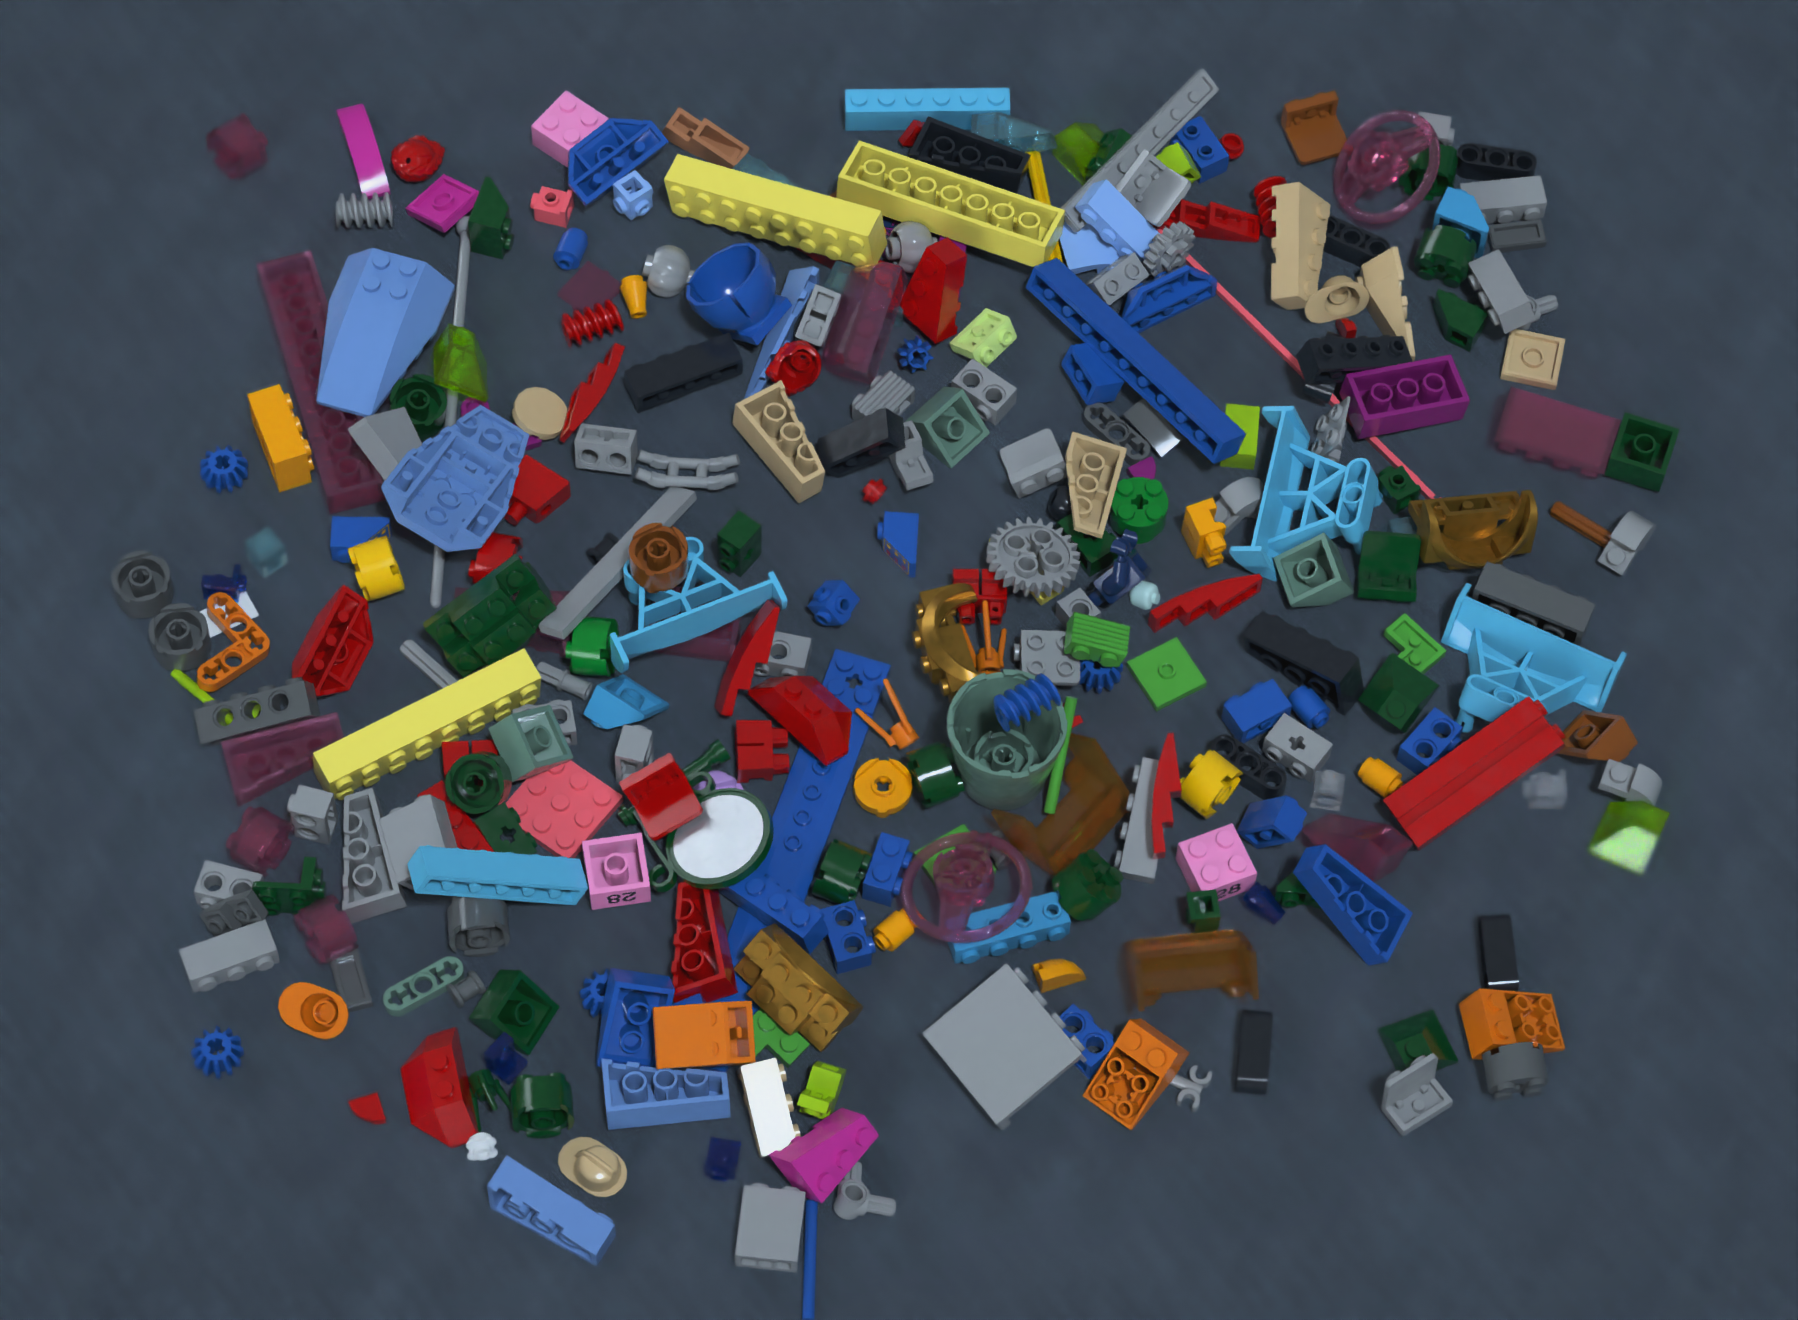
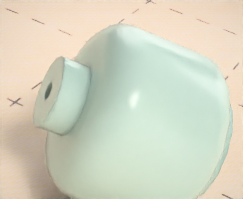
(1144, 595)

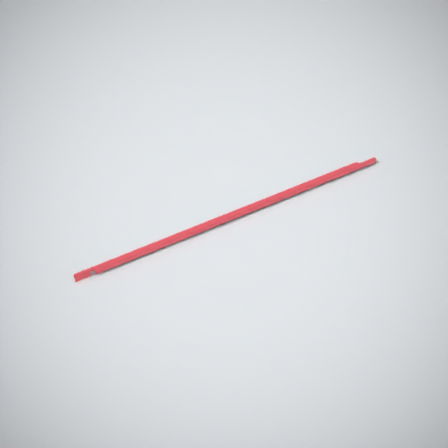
(1293, 362)

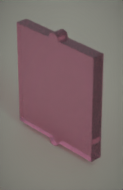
(589, 287)

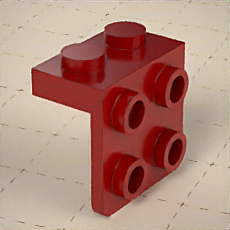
(662, 796)

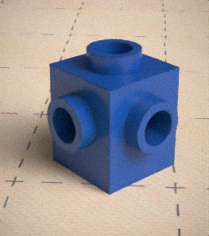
(833, 603)

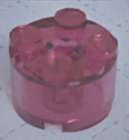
(237, 147)
(260, 840)
(327, 930)

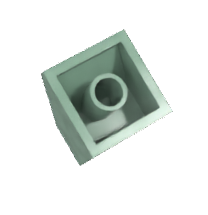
(949, 425)
(1313, 573)
(531, 742)

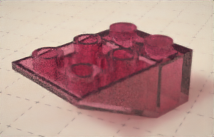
(1367, 845)

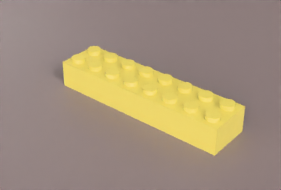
(951, 204)
(775, 211)
(426, 724)

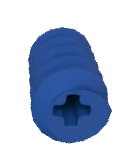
(1025, 699)

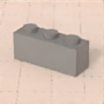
(1509, 198)
(1500, 292)
(229, 956)

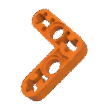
(241, 644)

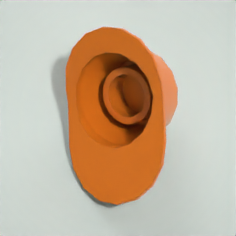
(313, 1010)

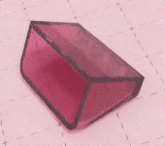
(864, 320)
(1557, 432)

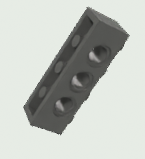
(211, 717)

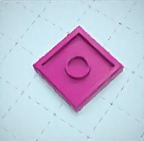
(443, 203)

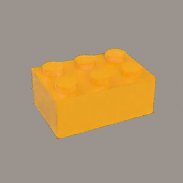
(281, 437)

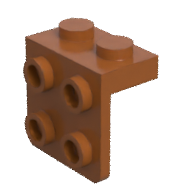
(1313, 127)

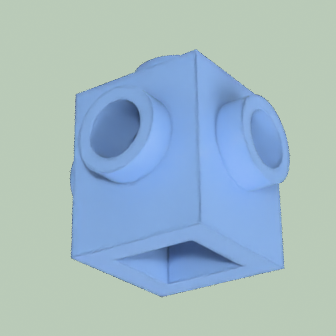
(632, 195)

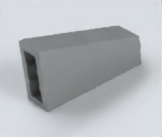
(386, 438)

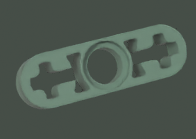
(400, 988)

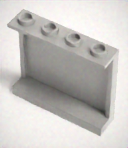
(1004, 1044)

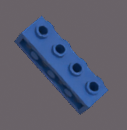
(772, 904)

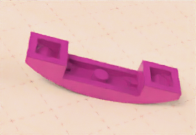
(363, 150)

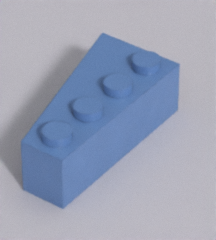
(662, 1096)
(549, 1211)

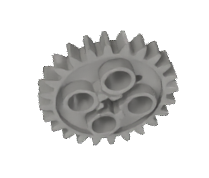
(1033, 557)

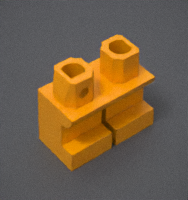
(1203, 534)

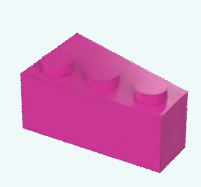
(826, 1153)

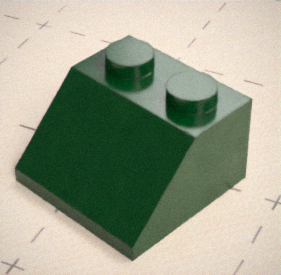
(490, 223)
(514, 1007)

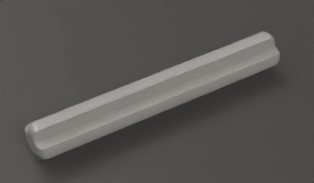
(426, 664)

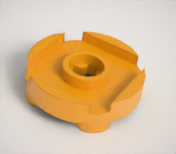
(882, 771)

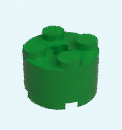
(1139, 506)
(591, 647)

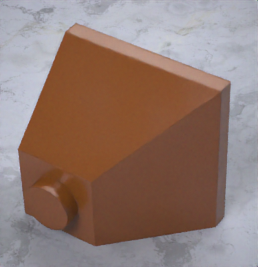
(1598, 737)

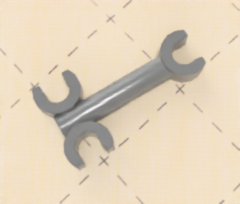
(1191, 1087)

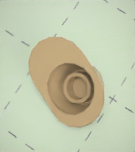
(1336, 299)
(592, 1166)

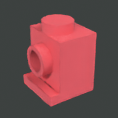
(553, 206)

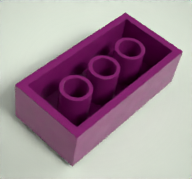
(1405, 396)

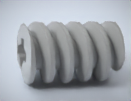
(364, 210)

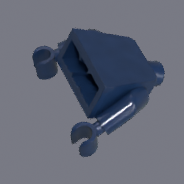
(1124, 574)

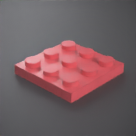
(564, 807)

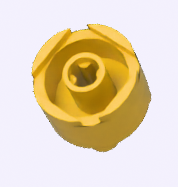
(376, 568)
(1209, 782)

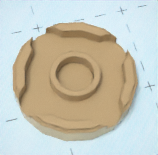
(539, 412)

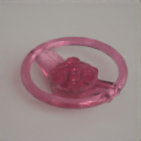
(1380, 161)
(963, 882)

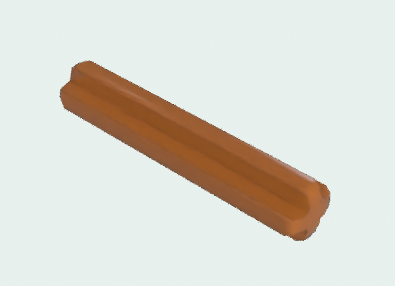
(1580, 523)

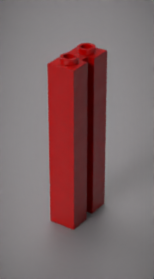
(1475, 772)

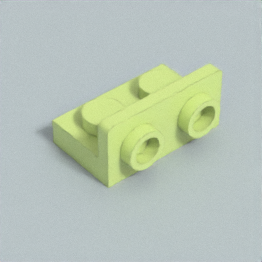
(985, 337)

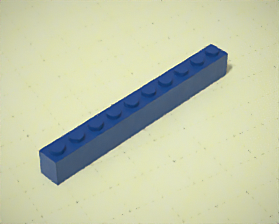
(1136, 360)

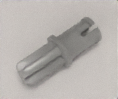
(564, 680)

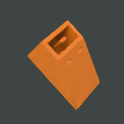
(1510, 1017)
(704, 1035)
(1128, 1091)

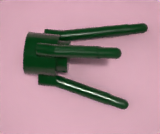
(485, 1088)

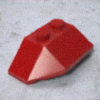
(335, 644)
(807, 713)
(439, 1089)

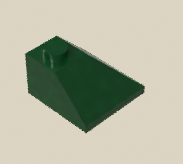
(1398, 692)
(1417, 1037)

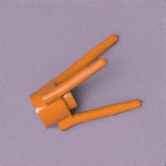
(987, 660)
(902, 732)

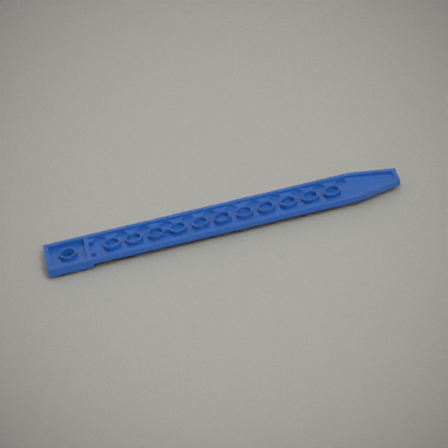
(810, 804)

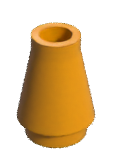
(635, 295)

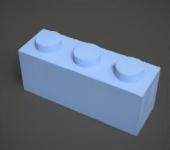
(1116, 219)

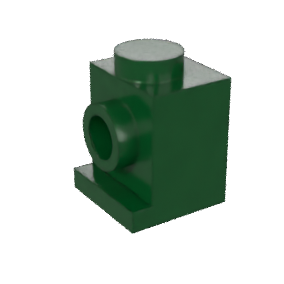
(1397, 488)
(1203, 911)

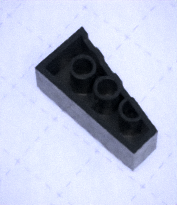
(1306, 660)

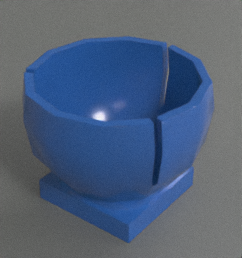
(737, 293)

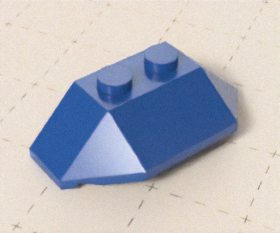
(610, 155)
(1167, 296)

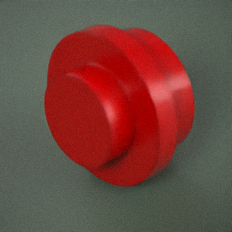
(1233, 145)
(874, 491)

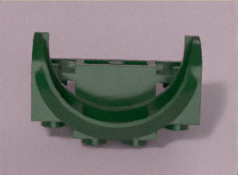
(491, 618)

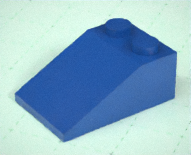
(628, 1016)

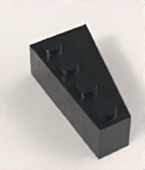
(970, 155)

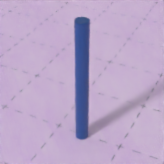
(809, 1270)

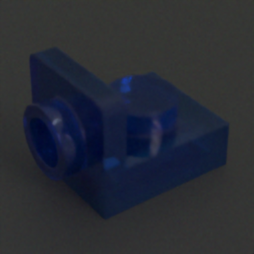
(220, 583)
(504, 1060)
(722, 1159)

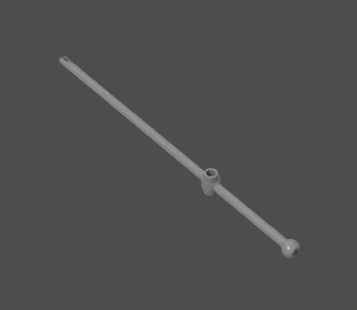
(452, 396)

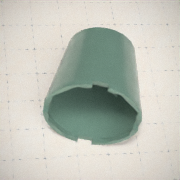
(996, 765)

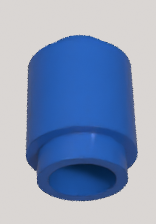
(571, 249)
(1309, 707)

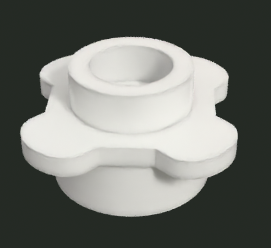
(481, 1147)

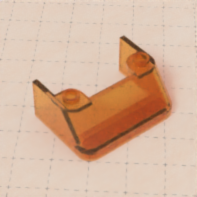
(1081, 818)
(1191, 963)

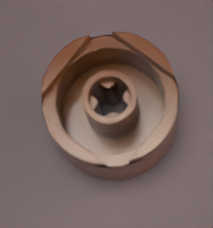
(658, 557)

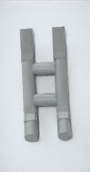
(675, 463)

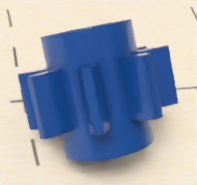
(907, 351)

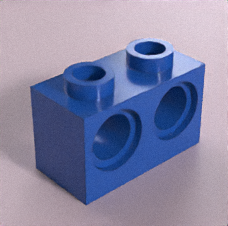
(1425, 741)
(842, 937)
(1089, 1036)

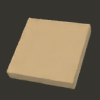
(1532, 359)

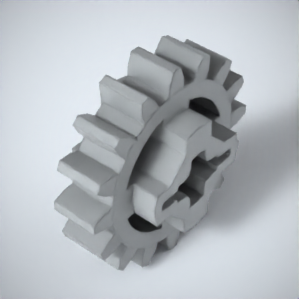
(1169, 248)

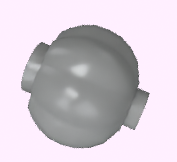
(908, 244)
(667, 271)

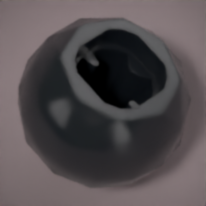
(1060, 503)

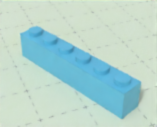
(899, 107)
(497, 875)

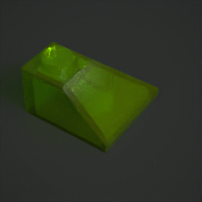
(1076, 148)
(460, 363)
(1629, 834)

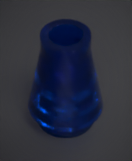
(1262, 902)

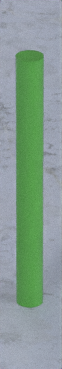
(1058, 768)

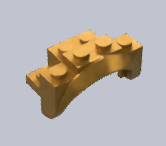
(1465, 530)
(941, 639)
(795, 988)

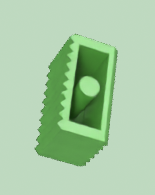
(1096, 639)

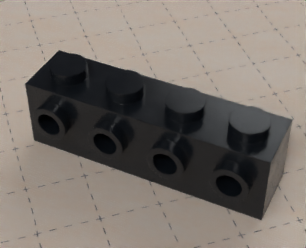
(1334, 358)
(683, 372)

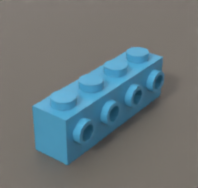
(1039, 922)

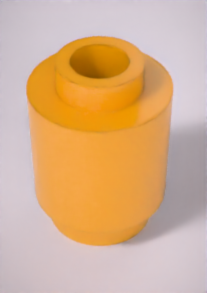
(1380, 776)
(893, 930)

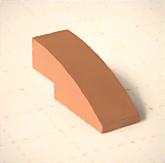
(704, 139)

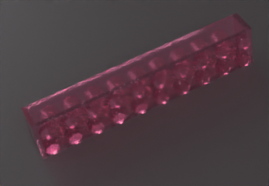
(299, 321)

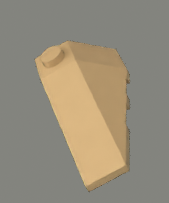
(1386, 306)
(1092, 481)

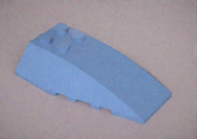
(377, 326)
(459, 481)

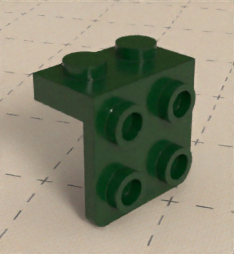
(1388, 566)
(291, 897)

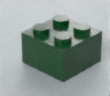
(1642, 452)

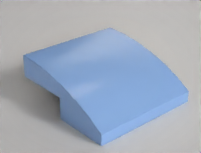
(1086, 249)

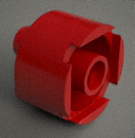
(492, 554)

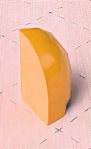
(1056, 973)

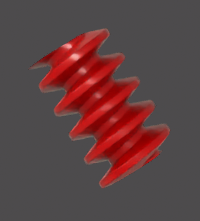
(1266, 203)
(591, 322)

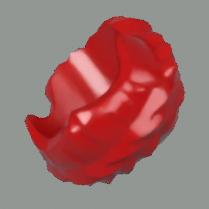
(424, 158)
(794, 369)

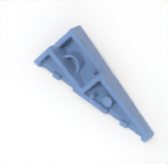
(798, 291)

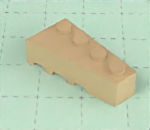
(1298, 244)
(780, 440)

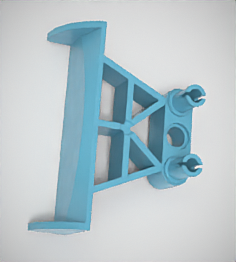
(1354, 484)
(691, 621)
(1520, 661)

